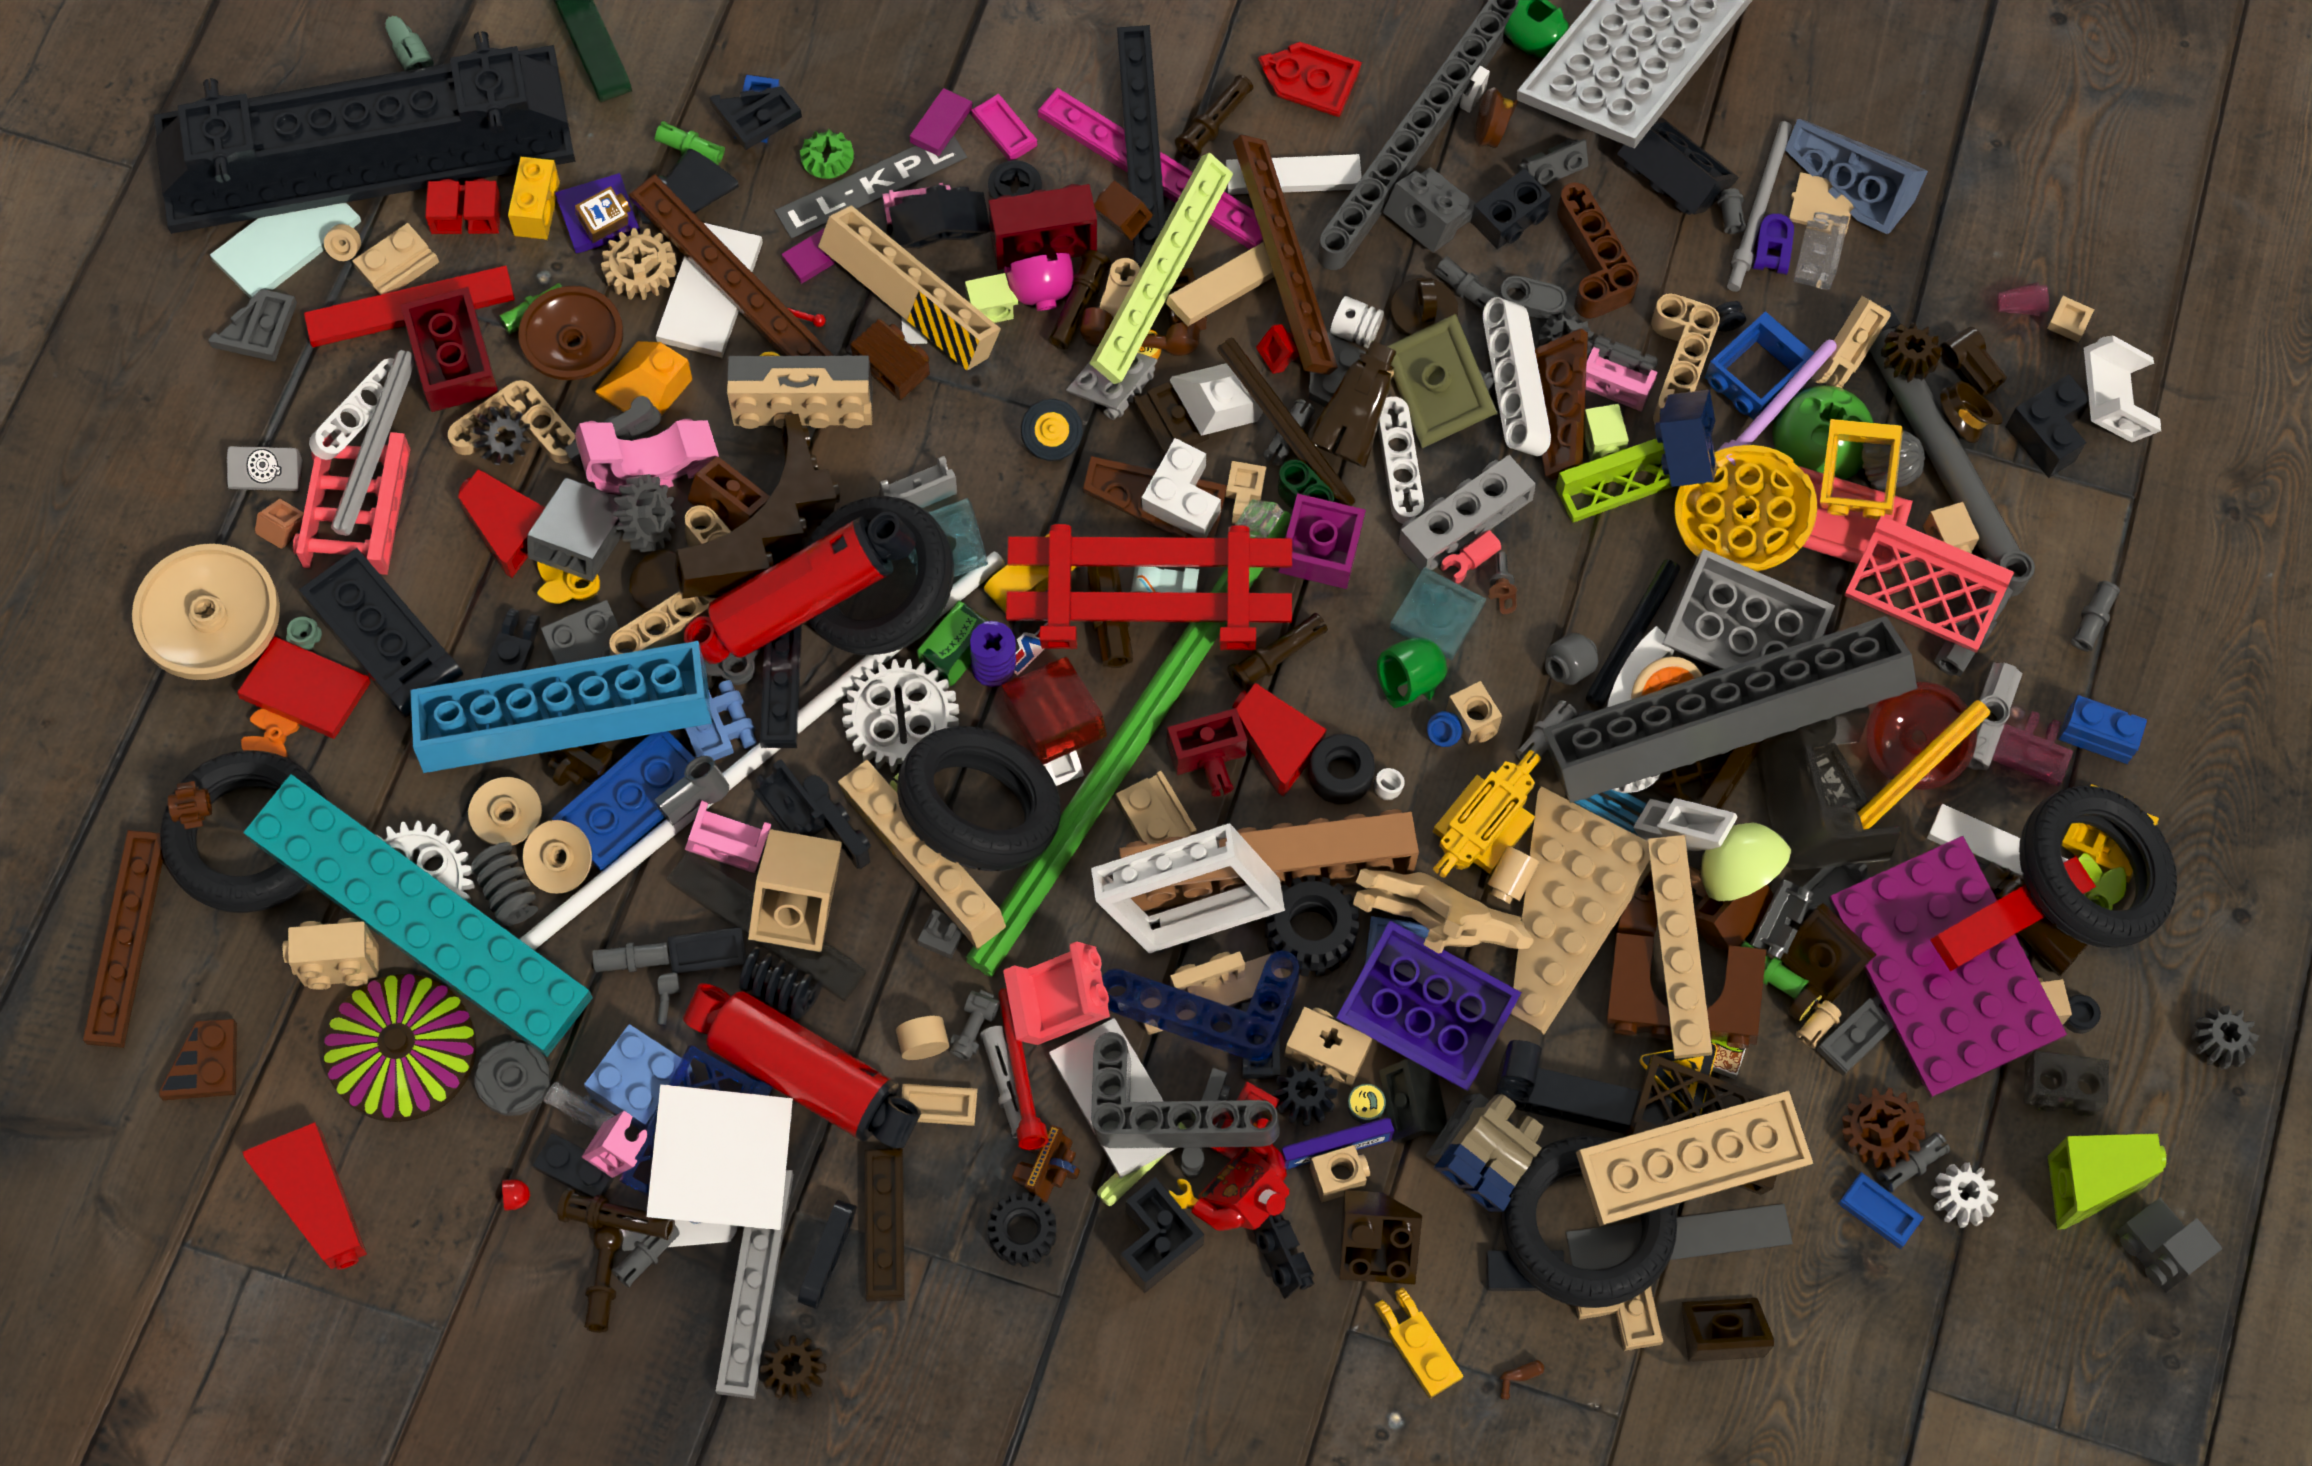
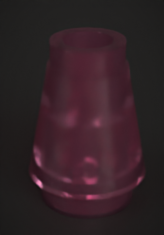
(2026, 300)

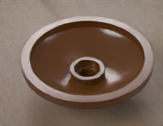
(568, 317)

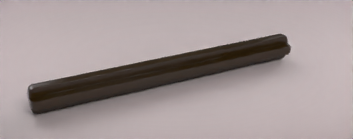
(1282, 419)

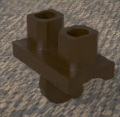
(577, 764)

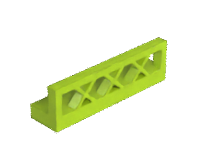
(1612, 469)

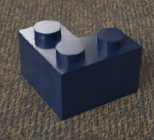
(1687, 439)

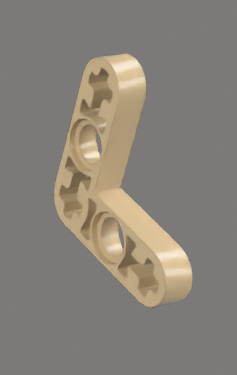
(507, 398)

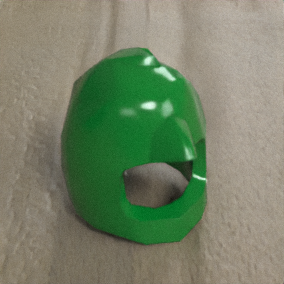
(1536, 27)
(1411, 662)

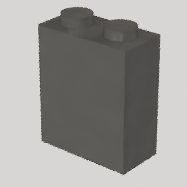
(576, 530)

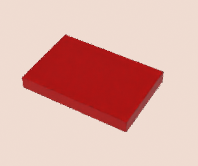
(304, 687)

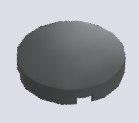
(512, 1078)

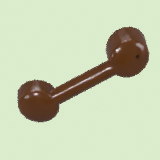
(1179, 338)

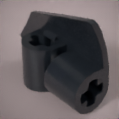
(696, 182)

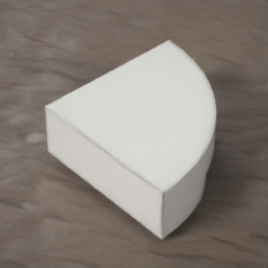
(1478, 87)

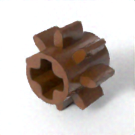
(189, 805)

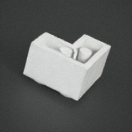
(1174, 492)

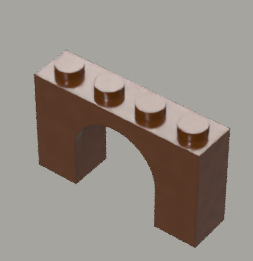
(1637, 1008)

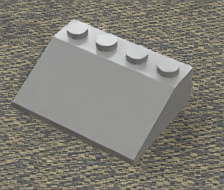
(1740, 614)

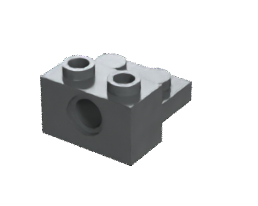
(1429, 208)

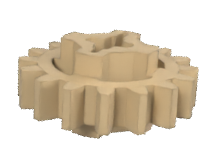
(638, 263)

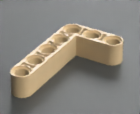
(665, 615)

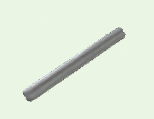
(373, 443)

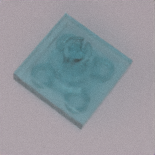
(1438, 611)

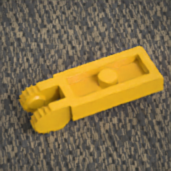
(1420, 1346)

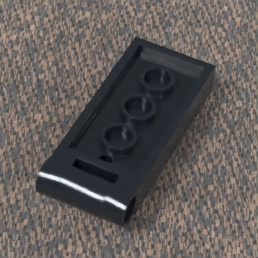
(379, 630)

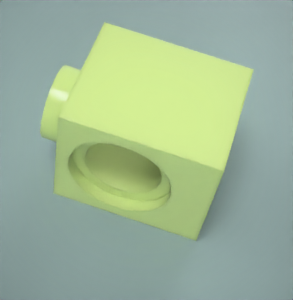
(992, 297)
(1604, 431)

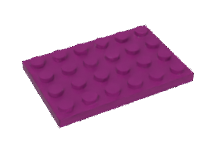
(1946, 1020)

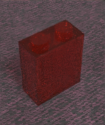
(1054, 710)

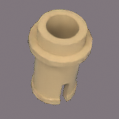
(1819, 1023)

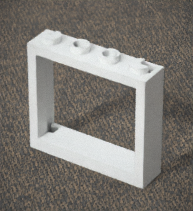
(1180, 862)

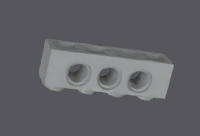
(1429, 549)

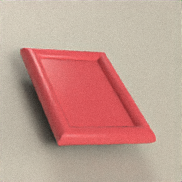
(1849, 535)

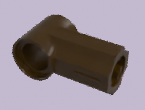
(1969, 354)

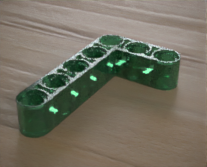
(594, 48)

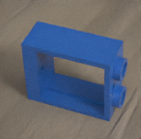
(1776, 341)

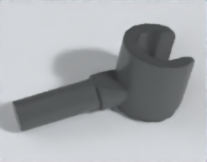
(667, 985)

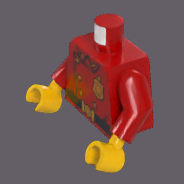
(1243, 1192)

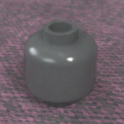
(1571, 659)

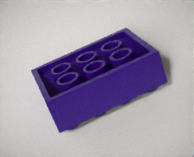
(1428, 1006)

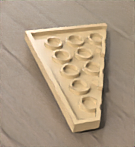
(1572, 901)

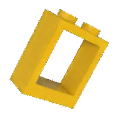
(1863, 433)

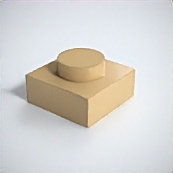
(2070, 319)

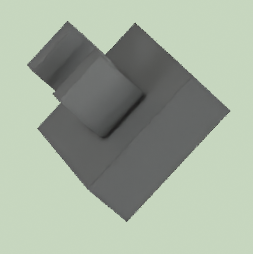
(940, 935)

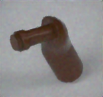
(1520, 1373)

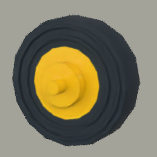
(1051, 429)

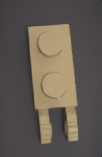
(1852, 343)

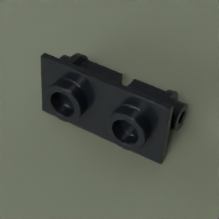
(1288, 1271)

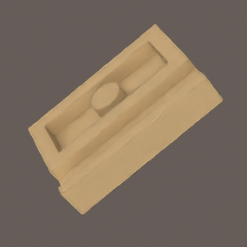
(395, 260)
(1155, 810)

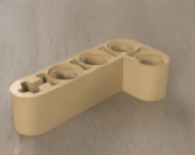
(1690, 338)

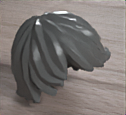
(1877, 458)

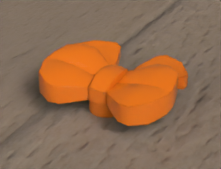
(275, 733)

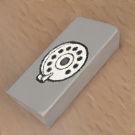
(264, 468)

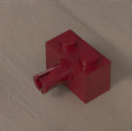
(1207, 745)

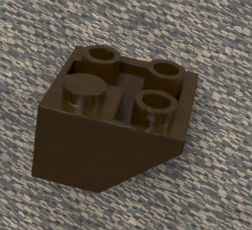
(1378, 1239)

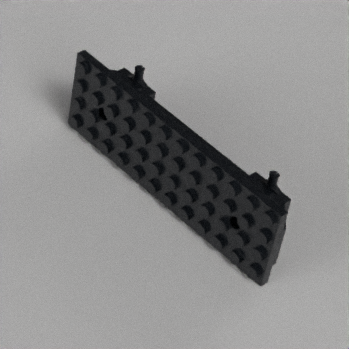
(360, 137)

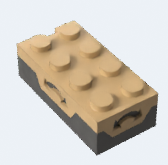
(815, 387)

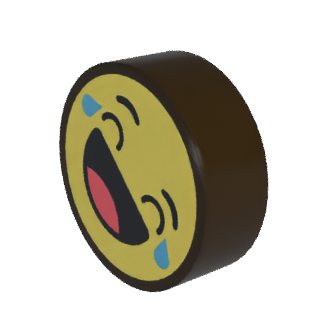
(1805, 1003)

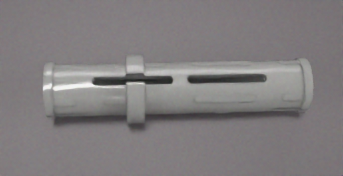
(995, 1042)

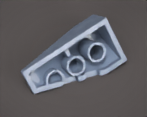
(1871, 179)

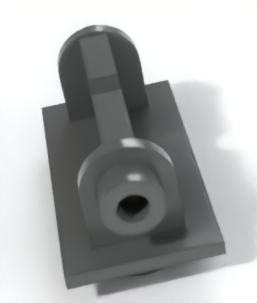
(1558, 163)
(1774, 931)

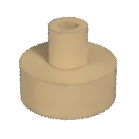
(342, 242)

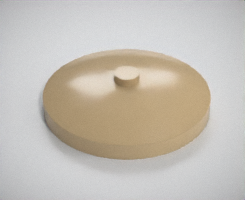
(205, 611)

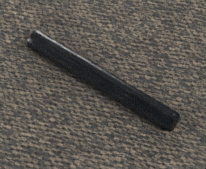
(1633, 632)

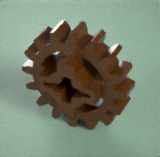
(1865, 1122)

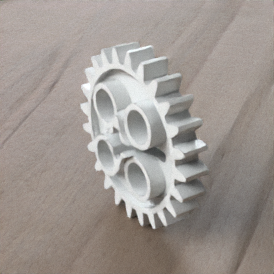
(868, 719)
(452, 871)

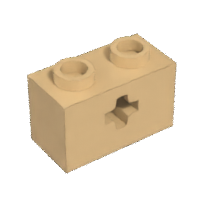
(1343, 1057)

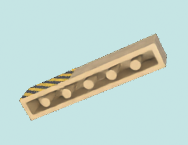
(909, 287)
(941, 878)

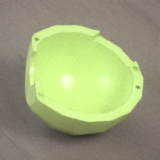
(1744, 862)

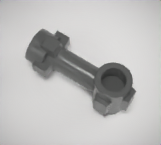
(981, 1006)

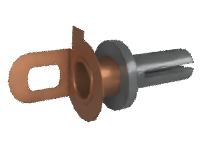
(1503, 584)

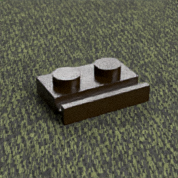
(1167, 418)

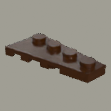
(1563, 384)
(1124, 485)

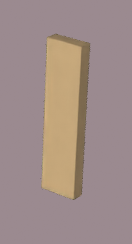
(1221, 285)

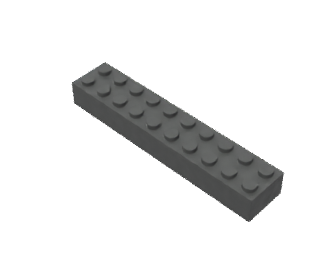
(1730, 708)

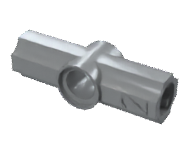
(1998, 697)

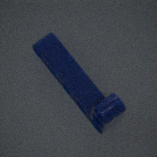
(1210, 1012)

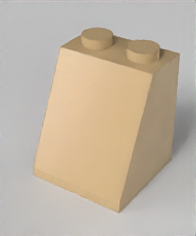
(794, 890)

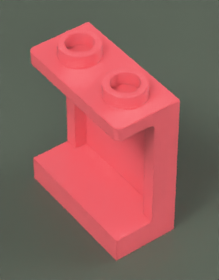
(1057, 995)

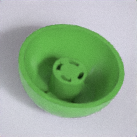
(1804, 426)

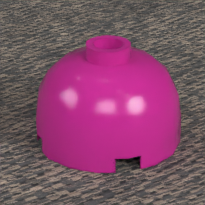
(1040, 280)

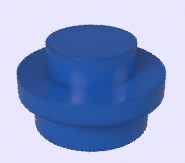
(1444, 729)

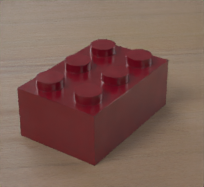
(1043, 224)
(449, 349)

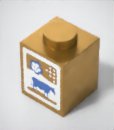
(603, 214)

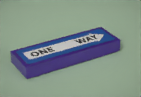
(1360, 1136)

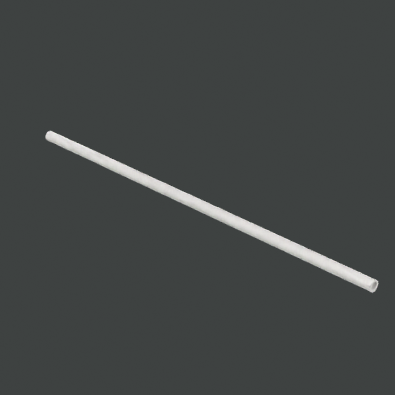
(734, 775)

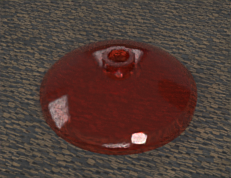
(1924, 710)

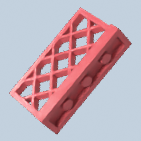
(1940, 556)

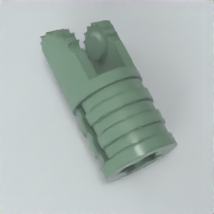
(407, 45)

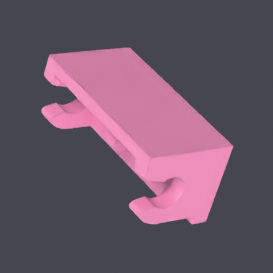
(1618, 382)
(611, 1149)

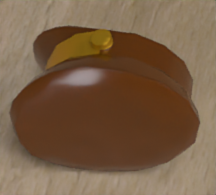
(1493, 118)

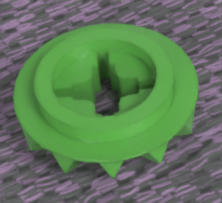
(838, 161)

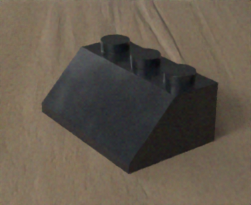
(1678, 168)

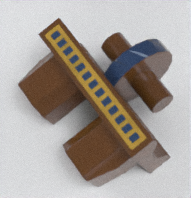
(1050, 1167)

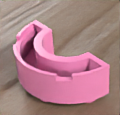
(669, 455)

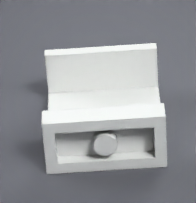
(2110, 388)

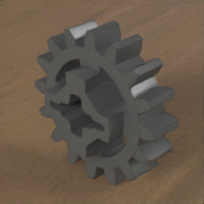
(645, 513)

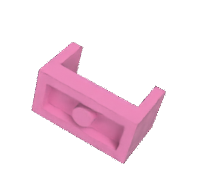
(727, 840)

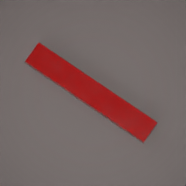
(385, 311)
(1998, 921)

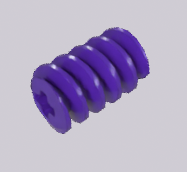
(993, 653)

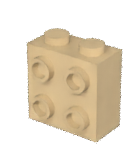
(332, 953)

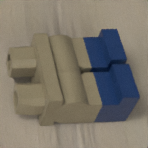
(1491, 1153)

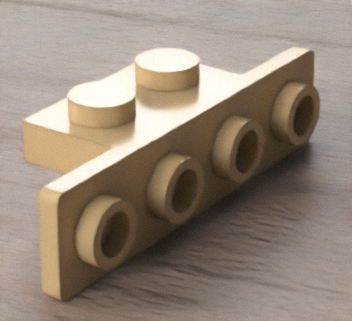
(1222, 980)

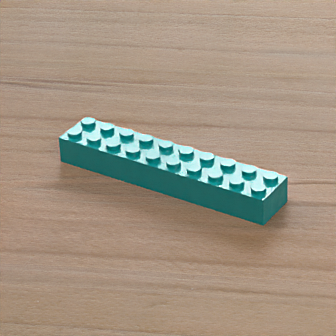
(418, 915)

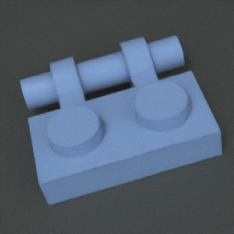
(715, 738)

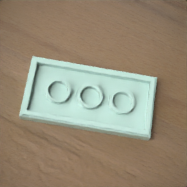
(279, 246)

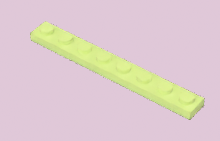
(1161, 269)

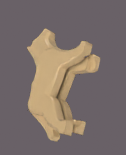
(1445, 912)

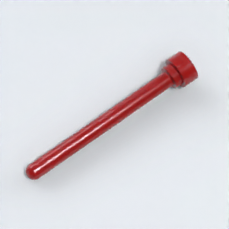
(1031, 1131)

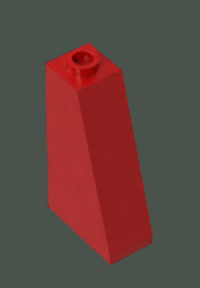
(308, 1188)

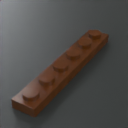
(125, 940)

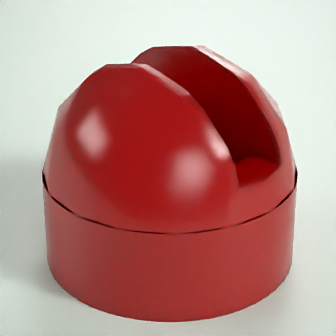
(515, 1194)

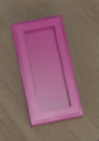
(1004, 127)

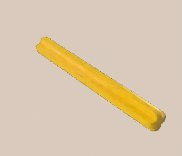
(1923, 763)

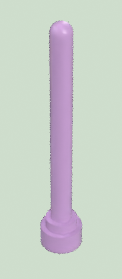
(1783, 397)

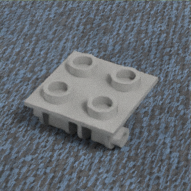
(1115, 397)

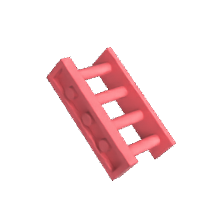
(381, 519)

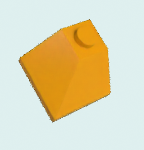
(647, 371)

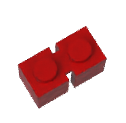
(451, 202)

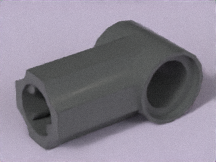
(701, 783)

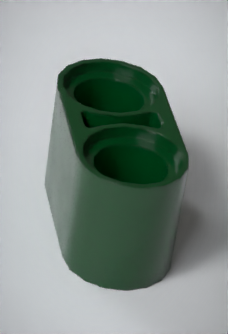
(1310, 485)

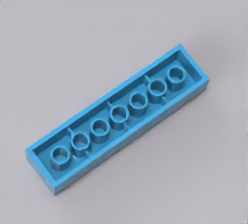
(560, 707)

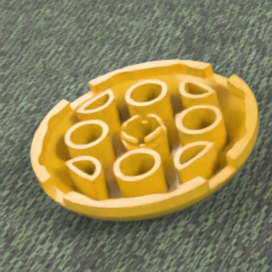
(1760, 483)

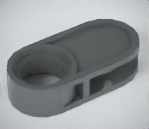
(1540, 298)

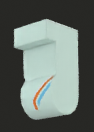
(1157, 580)

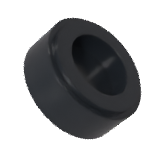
(2084, 1014)

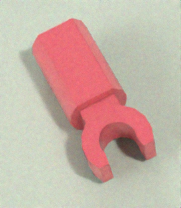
(1472, 555)

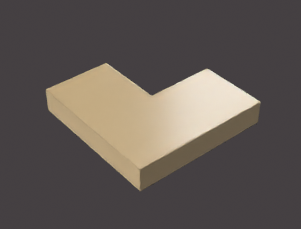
(1635, 1318)

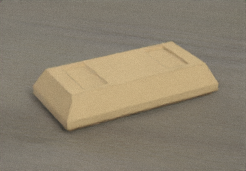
(943, 1103)

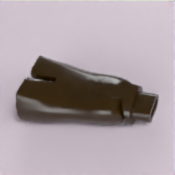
(1353, 413)
(2044, 937)

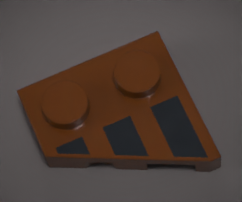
(205, 1063)

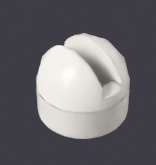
(1389, 784)

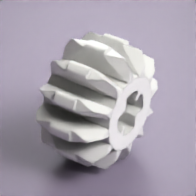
(1977, 1202)

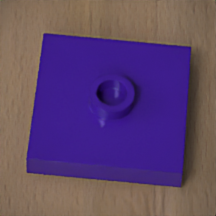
(572, 196)

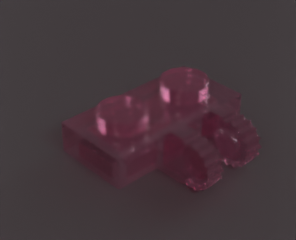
(2033, 754)

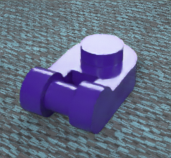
(1774, 233)

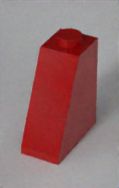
(500, 518)
(1277, 736)

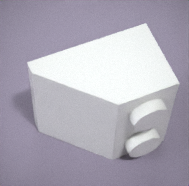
(1216, 399)

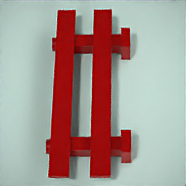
(1235, 607)

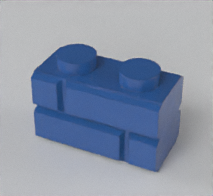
(2102, 729)

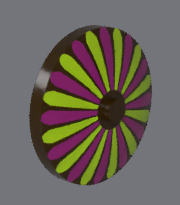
(400, 1048)

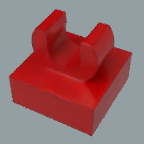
(1277, 348)

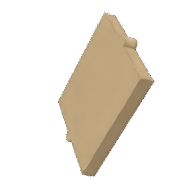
(1813, 197)

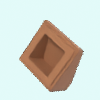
(278, 523)

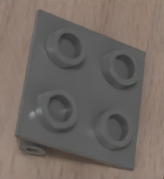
(582, 634)

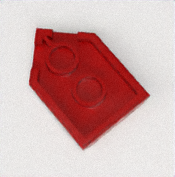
(1311, 76)

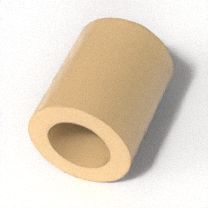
(1512, 875)

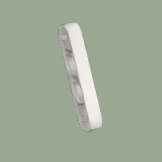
(357, 407)
(1397, 460)

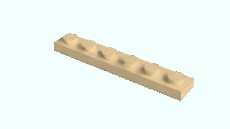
(1679, 947)

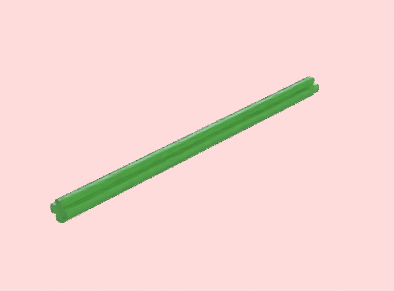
(1106, 777)

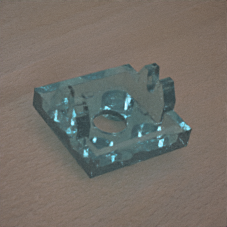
(960, 522)

